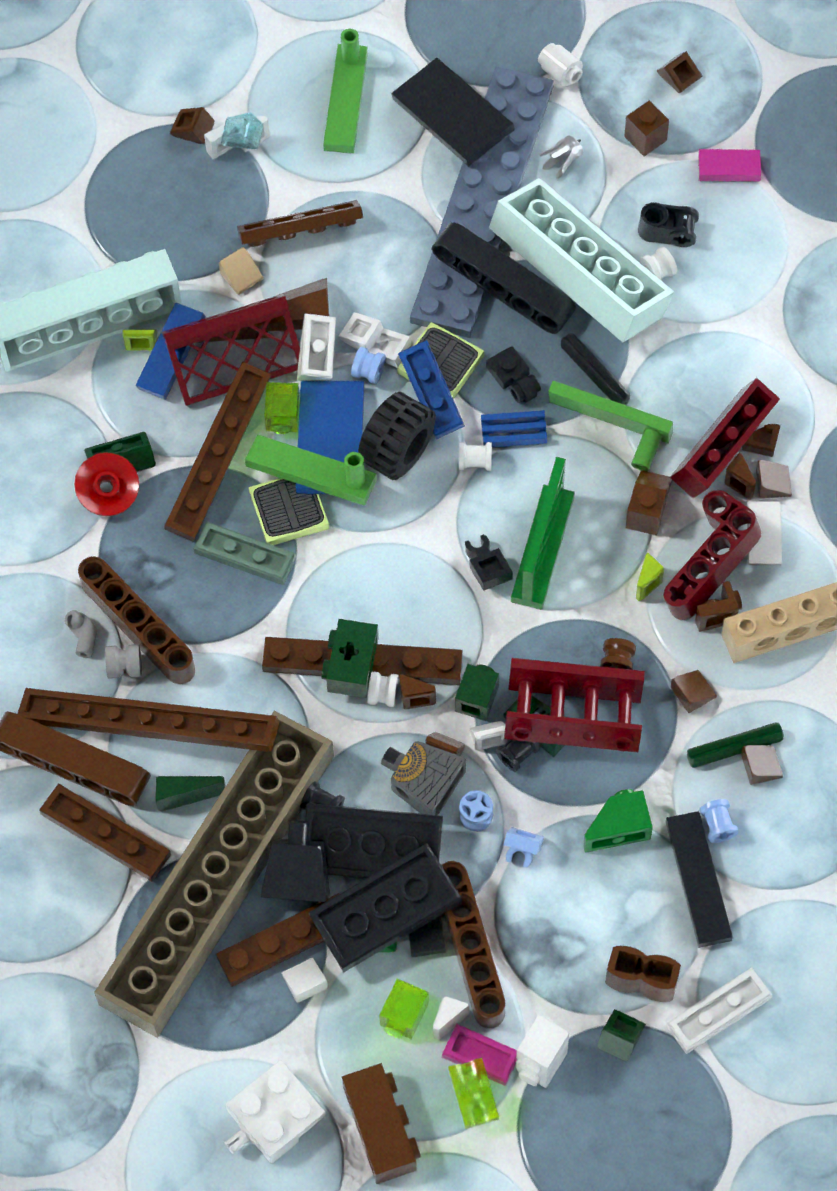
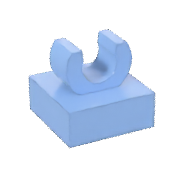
(522, 841)

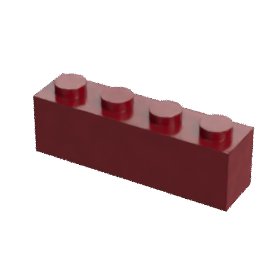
(724, 438)

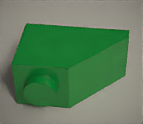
(620, 822)

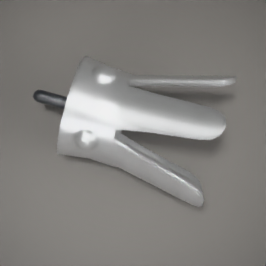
(567, 149)

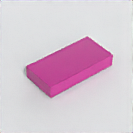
(729, 165)
(469, 1045)

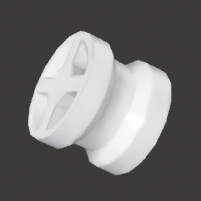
(660, 264)
(383, 689)

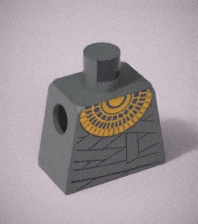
(424, 776)

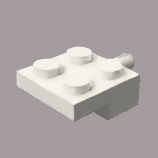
(273, 1113)

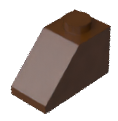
(648, 502)

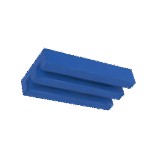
(514, 424)

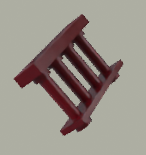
(575, 681)

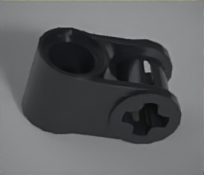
(669, 224)

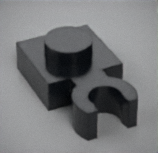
(488, 566)

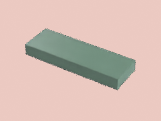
(245, 553)

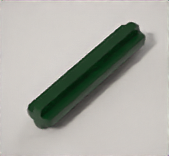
(733, 744)

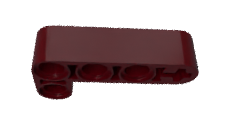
(687, 592)

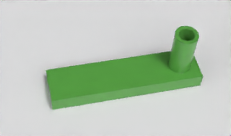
(346, 94)
(653, 428)
(318, 472)

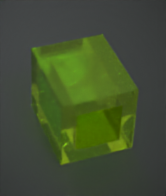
(282, 407)
(403, 1009)

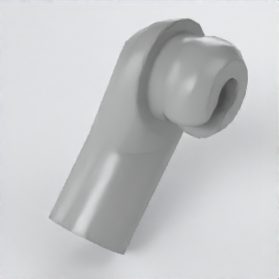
(83, 630)

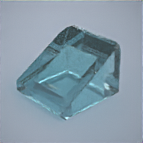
(242, 131)

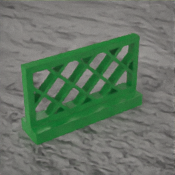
(544, 540)

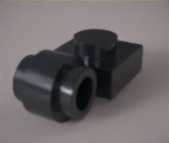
(511, 369)

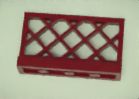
(224, 323)

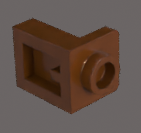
(712, 612)

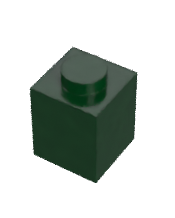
(477, 691)

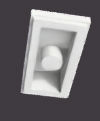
(316, 348)

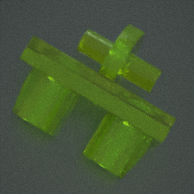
(473, 1093)

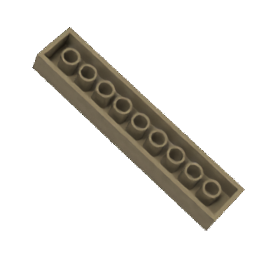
(212, 878)

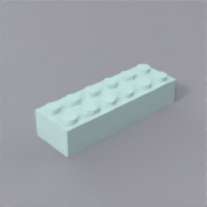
(581, 260)
(87, 309)

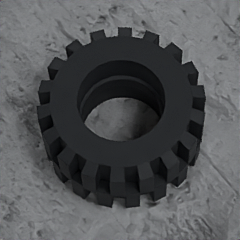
(397, 435)

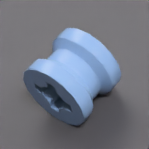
(368, 365)
(476, 802)

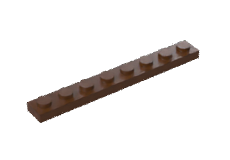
(150, 719)

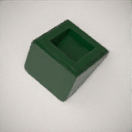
(620, 1035)

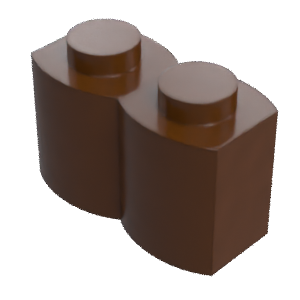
(635, 972)

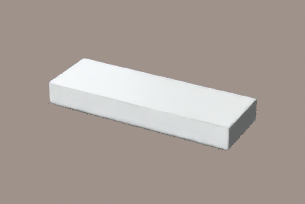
(719, 1010)

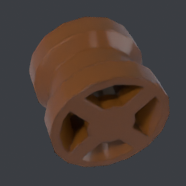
(618, 653)

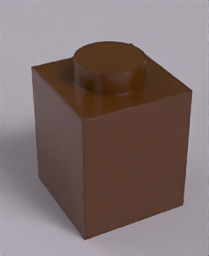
(646, 128)

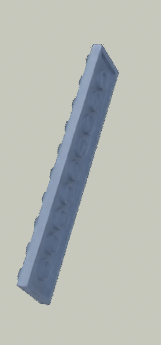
(444, 293)

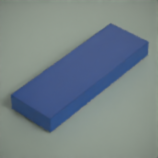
(158, 372)
(431, 388)

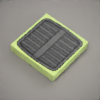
(453, 354)
(287, 514)

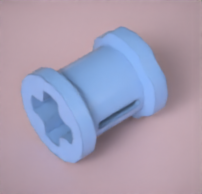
(718, 820)

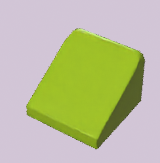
(140, 339)
(650, 577)

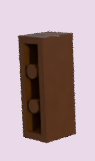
(381, 1123)

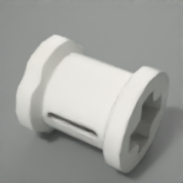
(475, 456)

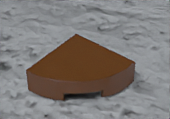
(763, 440)

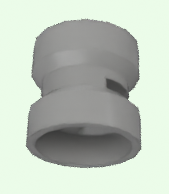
(123, 661)

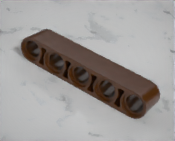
(139, 633)
(72, 759)
(474, 959)

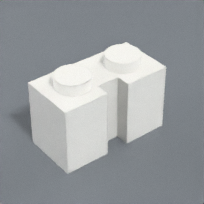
(541, 1052)

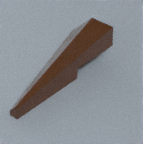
(302, 300)

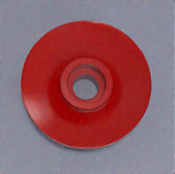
(110, 469)

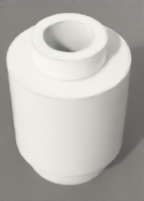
(560, 64)

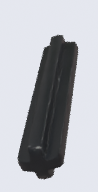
(594, 369)

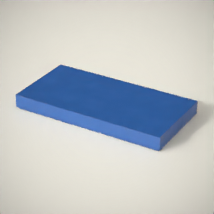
(330, 420)

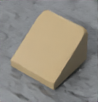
(240, 271)

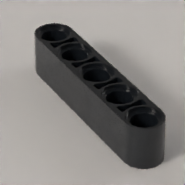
(503, 278)

